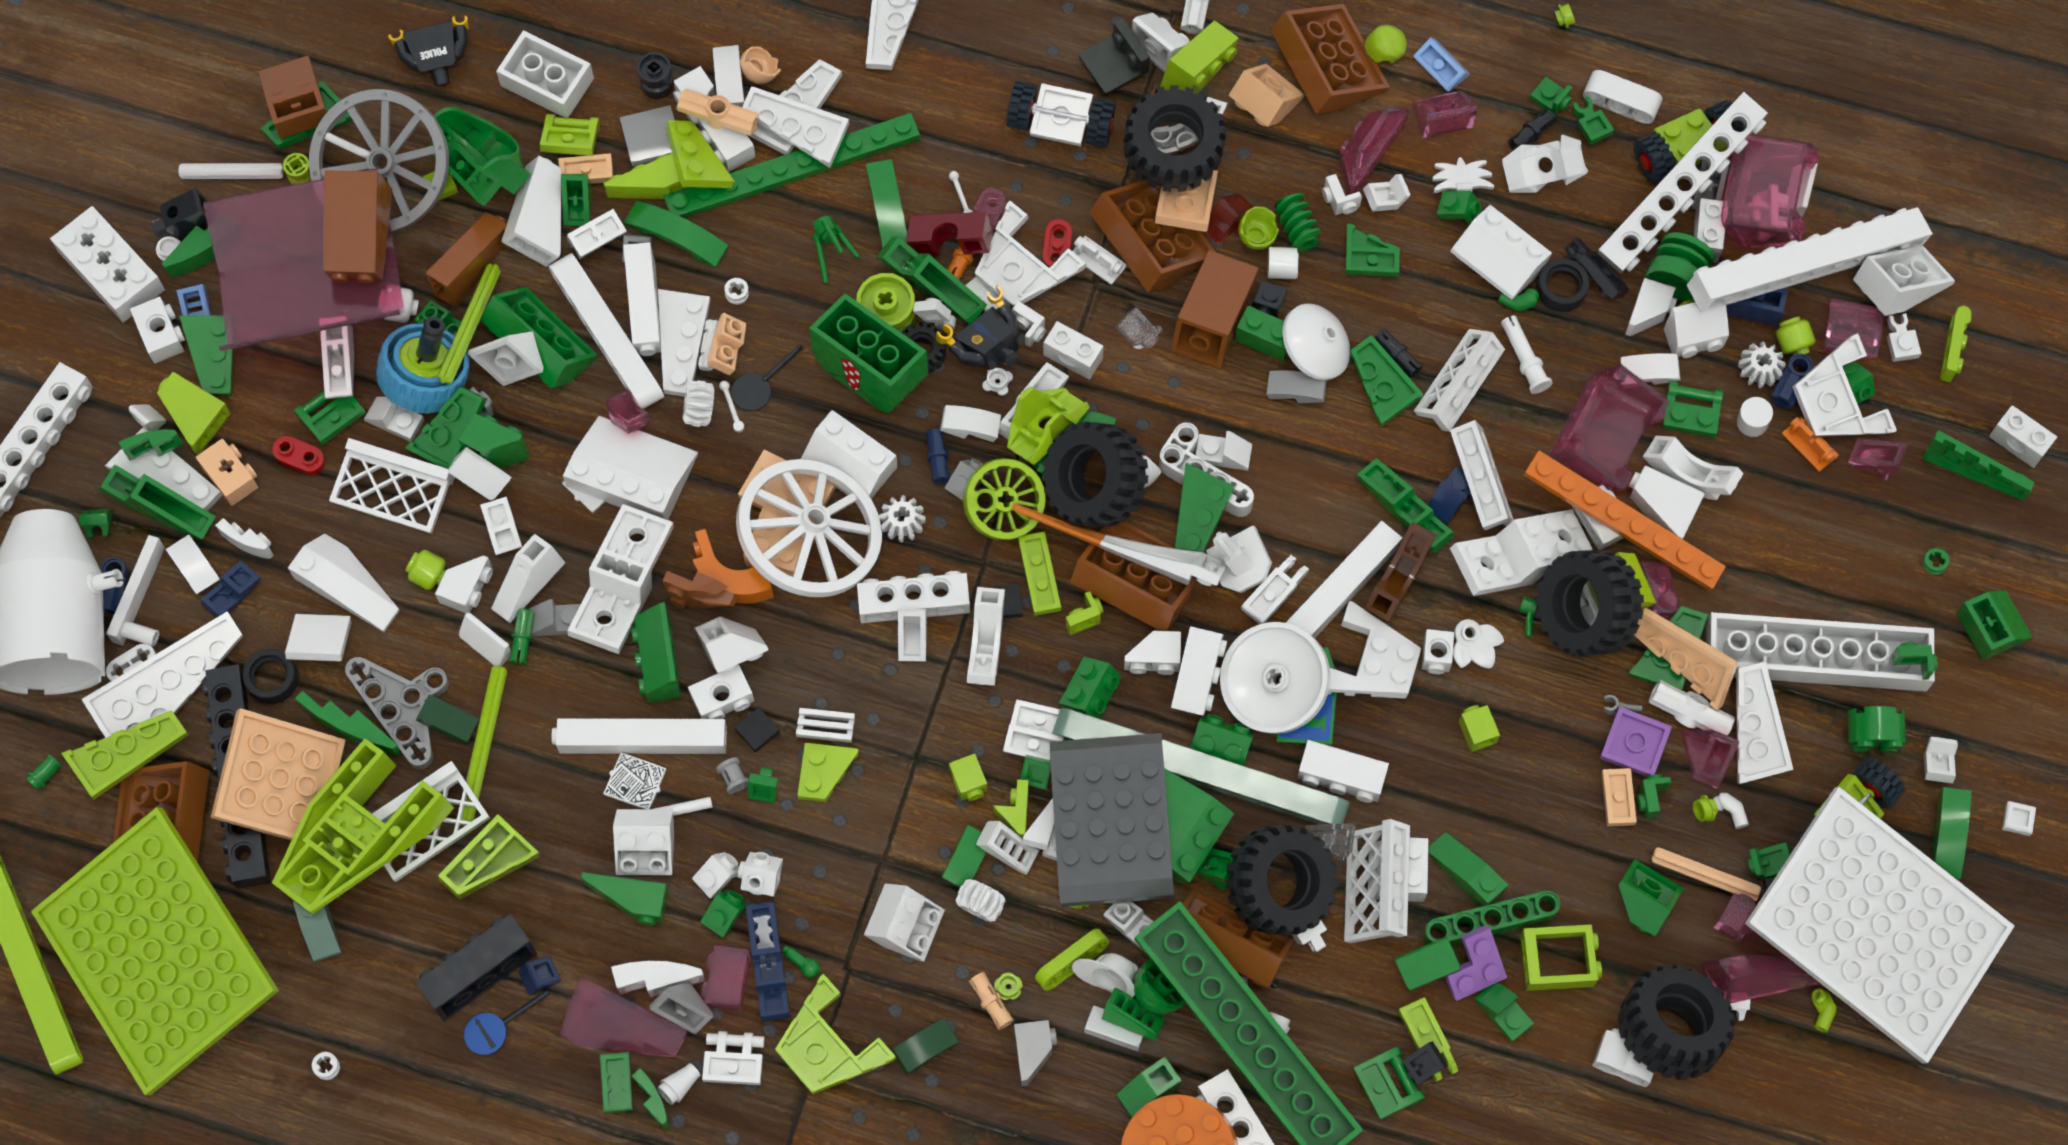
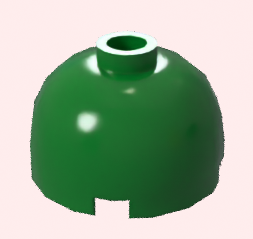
(1154, 991)

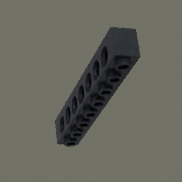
(219, 682)

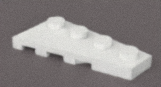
(887, 31)
(810, 89)
(801, 125)
(681, 335)
(172, 473)
(1759, 726)

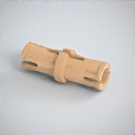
(991, 1001)

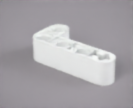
(1184, 454)

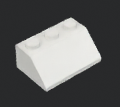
(1501, 252)
(851, 451)

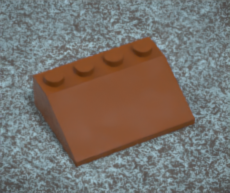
(1328, 57)
(1151, 250)
(1130, 586)
(176, 788)

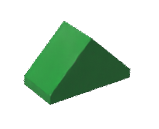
(576, 199)

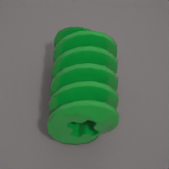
(1297, 222)

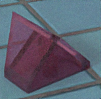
(1709, 755)

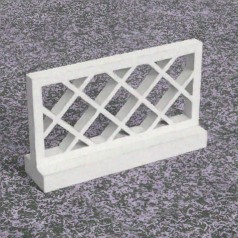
(398, 463)
(441, 781)
(1392, 882)

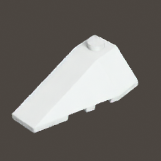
(340, 577)

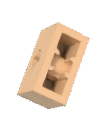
(217, 461)

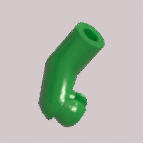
(1521, 302)

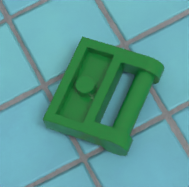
(1689, 417)
(332, 418)
(1380, 1087)

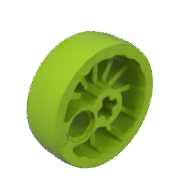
(971, 506)

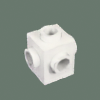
(760, 873)

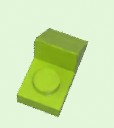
(1012, 816)

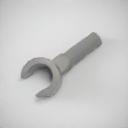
(1611, 711)

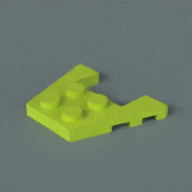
(818, 1053)

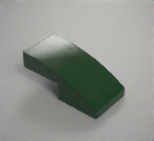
(925, 1046)

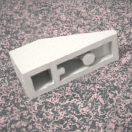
(338, 361)

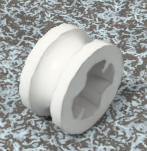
(739, 284)
(318, 1070)

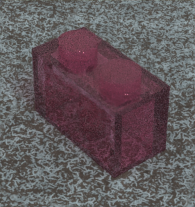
(726, 978)

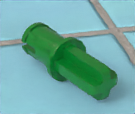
(521, 636)

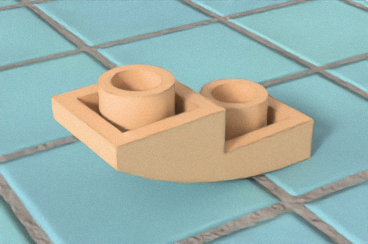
(725, 344)

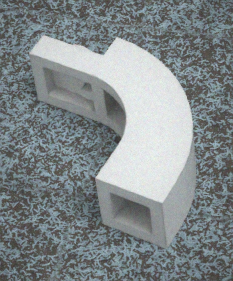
(1672, 459)
(986, 636)

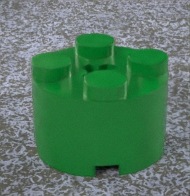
(1876, 728)

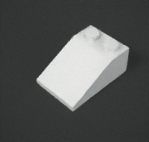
(1901, 278)

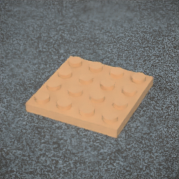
(273, 773)

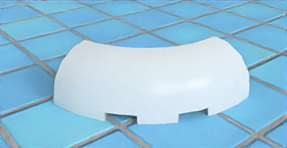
(1179, 137)

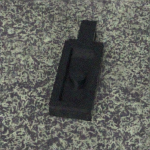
(1597, 269)

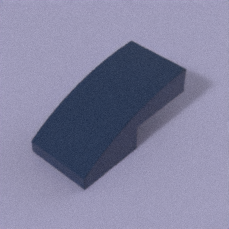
(232, 590)

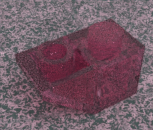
(1735, 916)

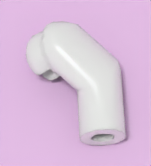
(1735, 807)

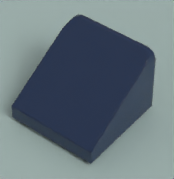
(539, 975)

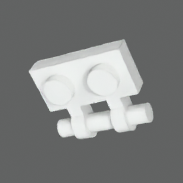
(733, 1067)

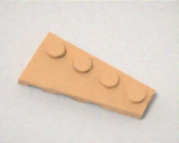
(1694, 659)

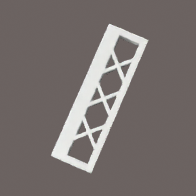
(1465, 378)
(1481, 475)

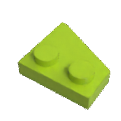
(822, 769)

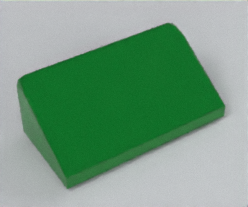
(1428, 963)

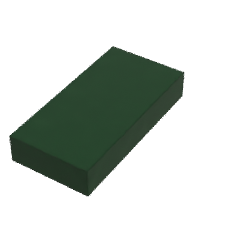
(447, 719)

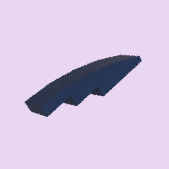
(767, 961)

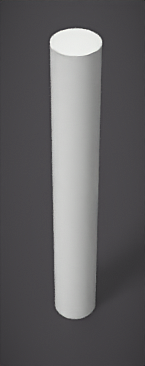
(689, 806)

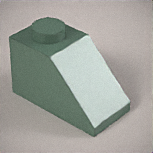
(318, 932)

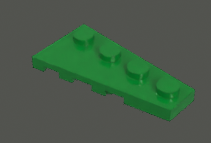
(1969, 463)

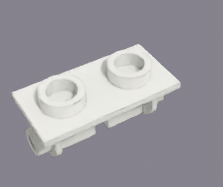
(1098, 259)

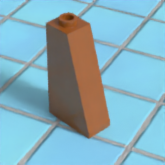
(466, 260)

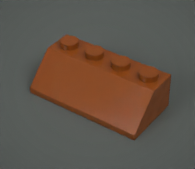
(1246, 949)

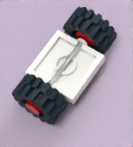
(1061, 114)

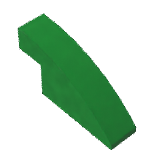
(931, 279)
(156, 502)

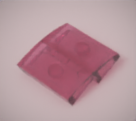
(1851, 318)

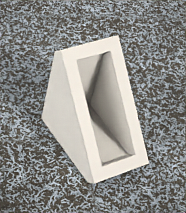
(912, 634)

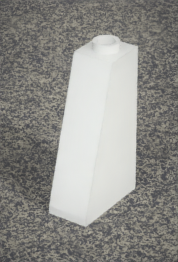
(536, 214)
(643, 298)

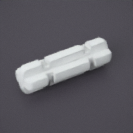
(710, 326)

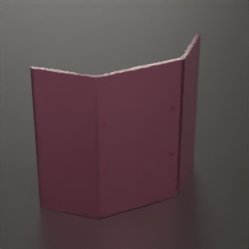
(273, 268)

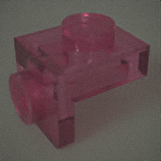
(625, 413)

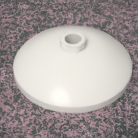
(1316, 341)

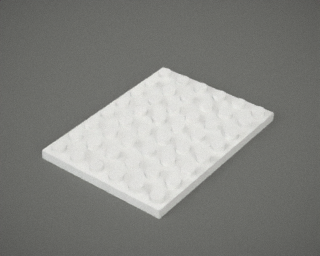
(1880, 925)

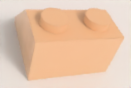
(1265, 94)

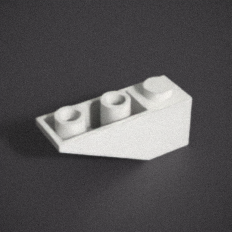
(526, 577)

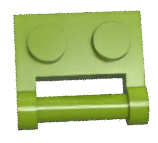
(569, 135)

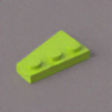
(695, 158)

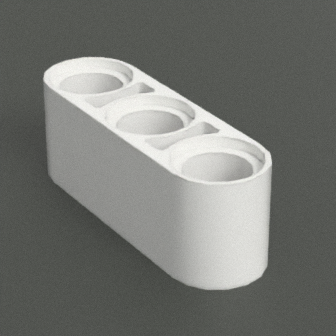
(1623, 96)

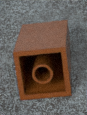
(355, 225)
(1214, 309)

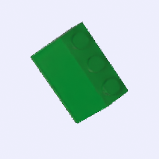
(656, 655)

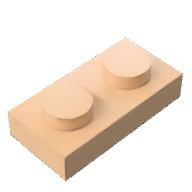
(597, 167)
(1618, 797)

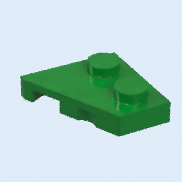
(1370, 255)

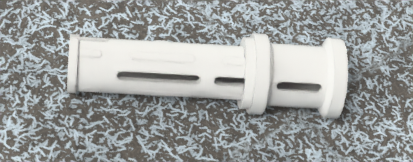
(1530, 365)

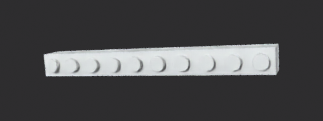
(1806, 259)

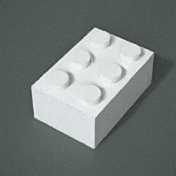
(545, 74)

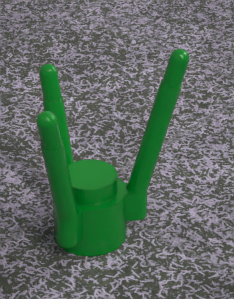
(828, 233)

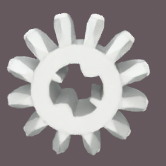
(1771, 362)
(698, 403)
(911, 523)
(980, 900)

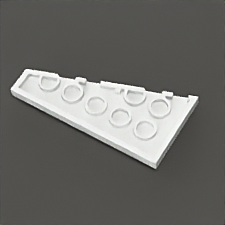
(163, 680)

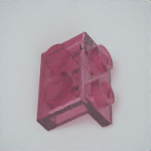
(1662, 588)

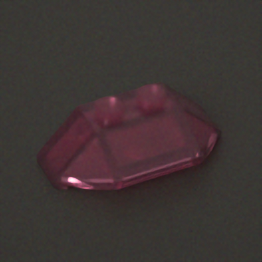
(1369, 145)

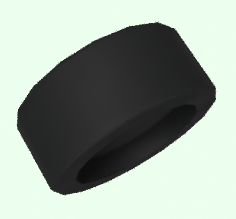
(1568, 267)
(255, 662)

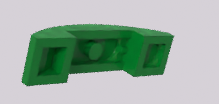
(677, 231)

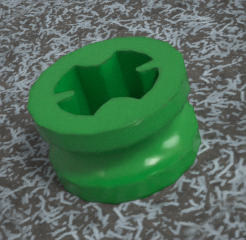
(1943, 558)

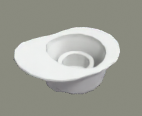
(1107, 972)

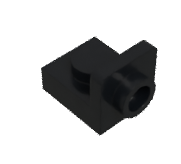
(1269, 298)
(1424, 1063)

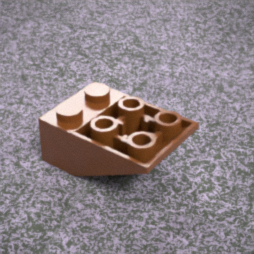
(293, 96)

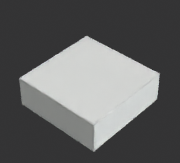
(2018, 818)

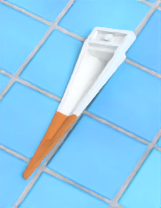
(1167, 561)

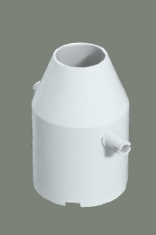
(51, 606)

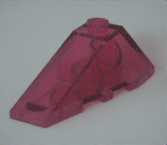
(1755, 976)

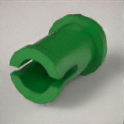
(43, 772)

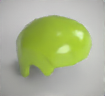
(1386, 44)
(1258, 228)

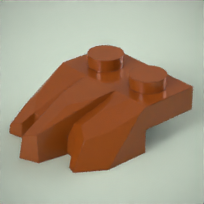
(697, 594)

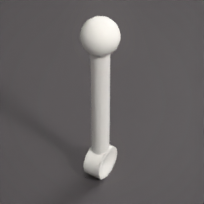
(953, 176)
(738, 425)

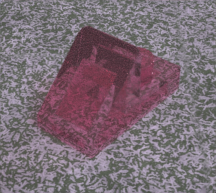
(1878, 455)

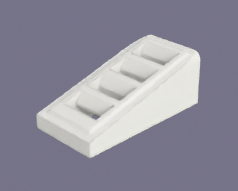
(992, 838)

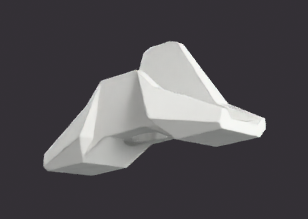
(1523, 167)

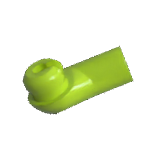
(1825, 1008)

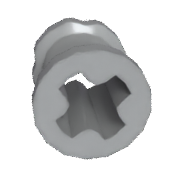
(732, 775)

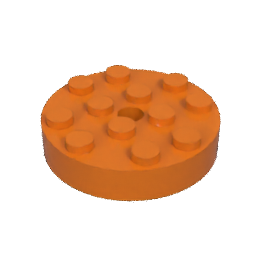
(1179, 1122)

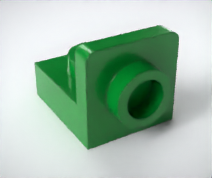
(1551, 96)

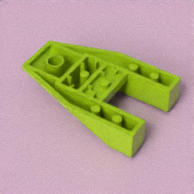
(346, 843)

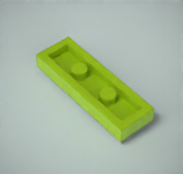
(1039, 573)

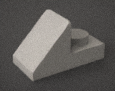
(552, 618)

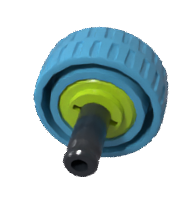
(411, 365)

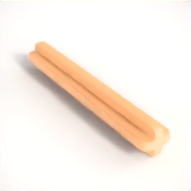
(1705, 873)

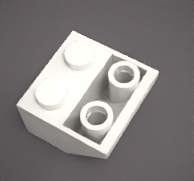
(729, 643)
(643, 841)
(904, 921)

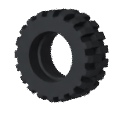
(1181, 108)
(1123, 479)
(1617, 596)
(1313, 873)
(1659, 1045)

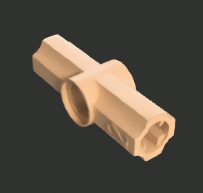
(731, 117)

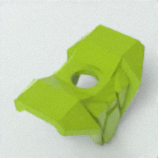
(1033, 406)

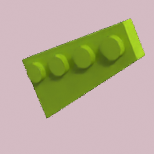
(114, 758)

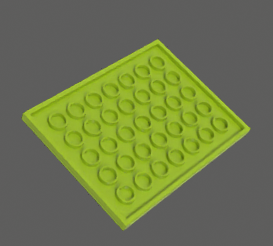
(154, 951)

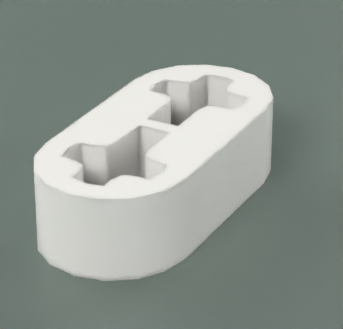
(128, 660)

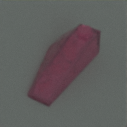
(611, 1022)

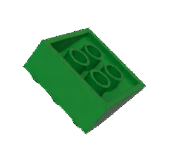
(1193, 825)

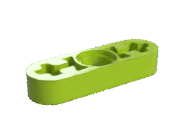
(1061, 966)

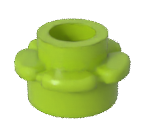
(1564, 15)
(1705, 809)
(1014, 981)

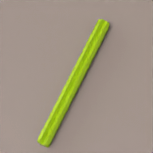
(469, 323)
(484, 736)

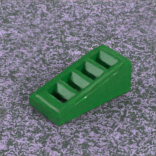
(1118, 1012)

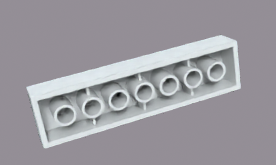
(1820, 650)

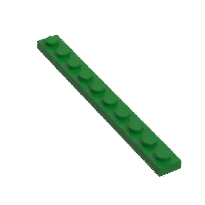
(793, 167)

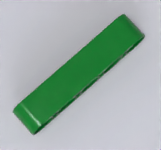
(1501, 911)

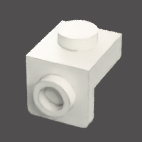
(1334, 194)
(1387, 195)
(1939, 760)
(716, 873)

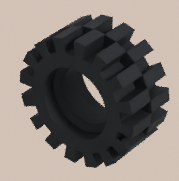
(928, 334)

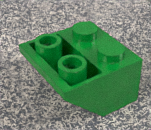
(494, 442)
(1993, 623)

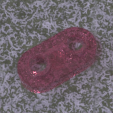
(994, 213)

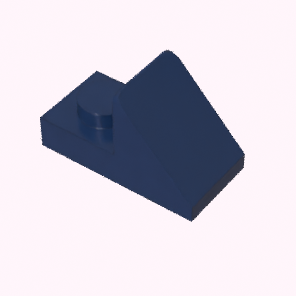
(1450, 496)

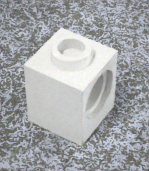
(1437, 640)

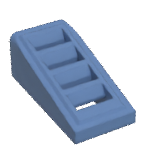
(190, 292)

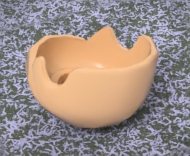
(759, 65)

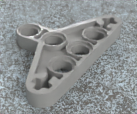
(393, 694)

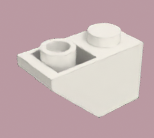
(463, 583)
(1155, 653)

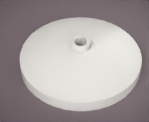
(1251, 674)

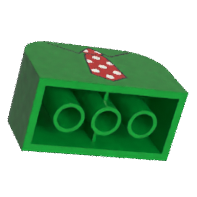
(867, 354)

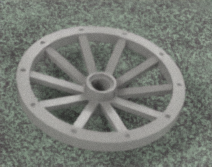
(373, 157)

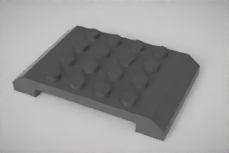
(1111, 820)

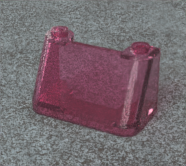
(1766, 190)
(1608, 426)

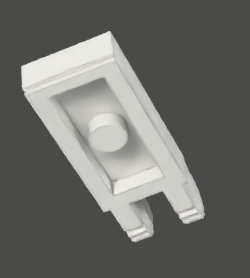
(1273, 592)

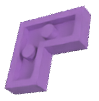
(1482, 968)

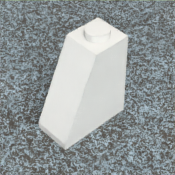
(1665, 500)

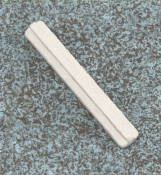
(231, 171)

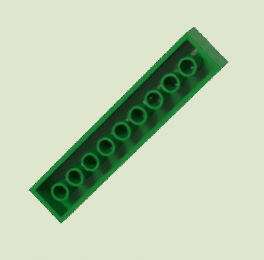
(1246, 1030)

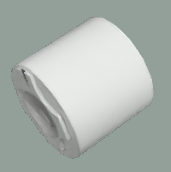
(1282, 263)
(1754, 416)

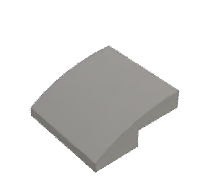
(647, 134)

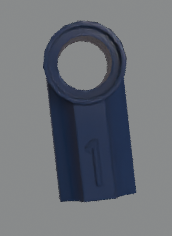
(1784, 394)
(112, 596)

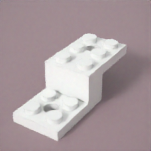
(1518, 552)
(620, 578)

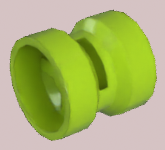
(301, 173)

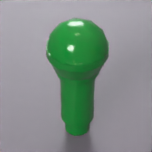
(809, 967)

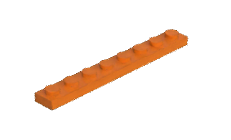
(1624, 520)

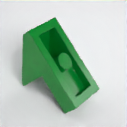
(1214, 868)
(1503, 1011)

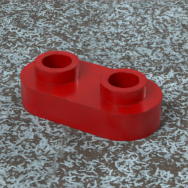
(1055, 246)
(297, 454)

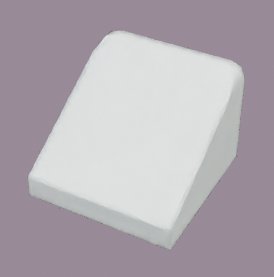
(147, 417)

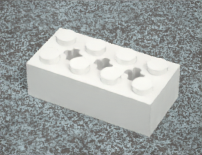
(107, 263)

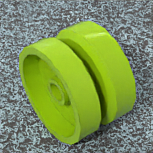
(889, 299)

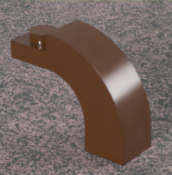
(1401, 572)

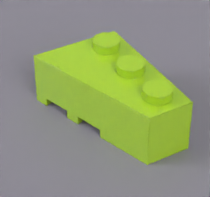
(1200, 59)
(487, 858)

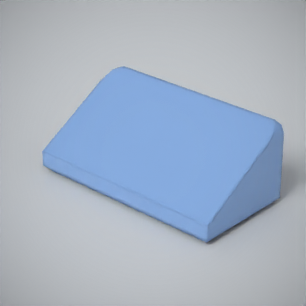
(1441, 64)

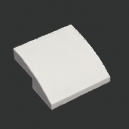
(1031, 730)

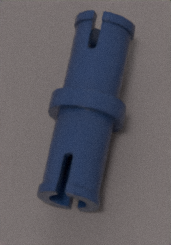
(937, 456)

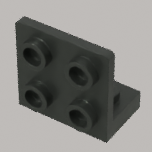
(1116, 59)

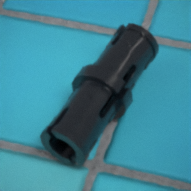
(1532, 129)
(1398, 353)

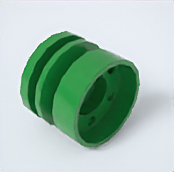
(1677, 261)

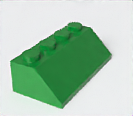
(560, 348)

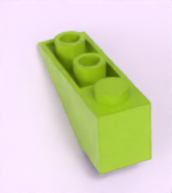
(646, 181)

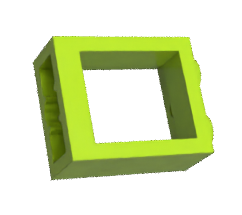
(1531, 962)

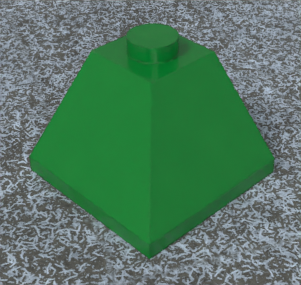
(1648, 897)

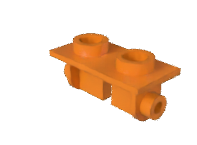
(1814, 449)

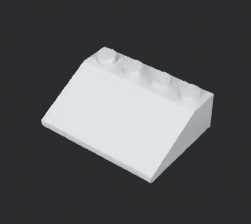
(629, 468)

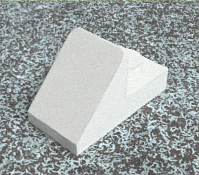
(394, 418)
(1224, 452)

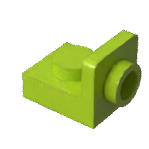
(1081, 618)

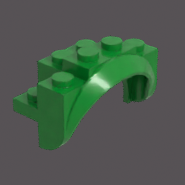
(490, 155)

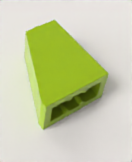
(193, 410)

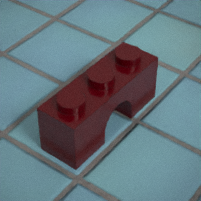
(971, 229)

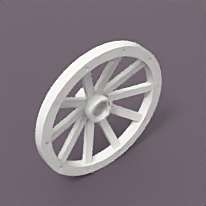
(807, 529)

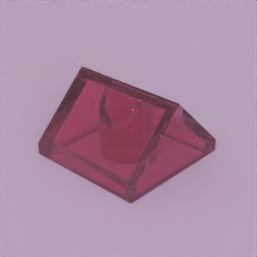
(1445, 113)

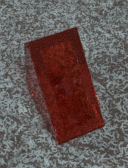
(1226, 216)

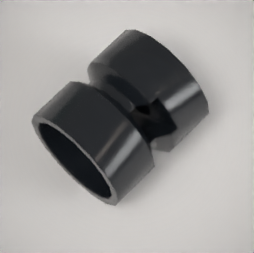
(655, 75)

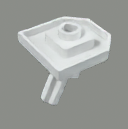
(1245, 559)

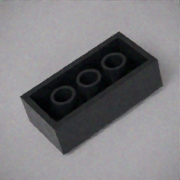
(476, 967)

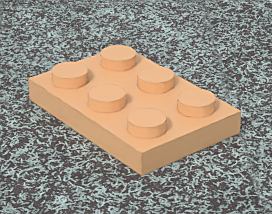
(1187, 208)
(779, 488)

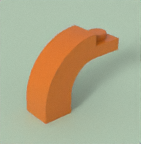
(745, 584)

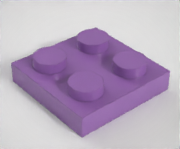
(1635, 742)

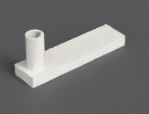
(122, 622)

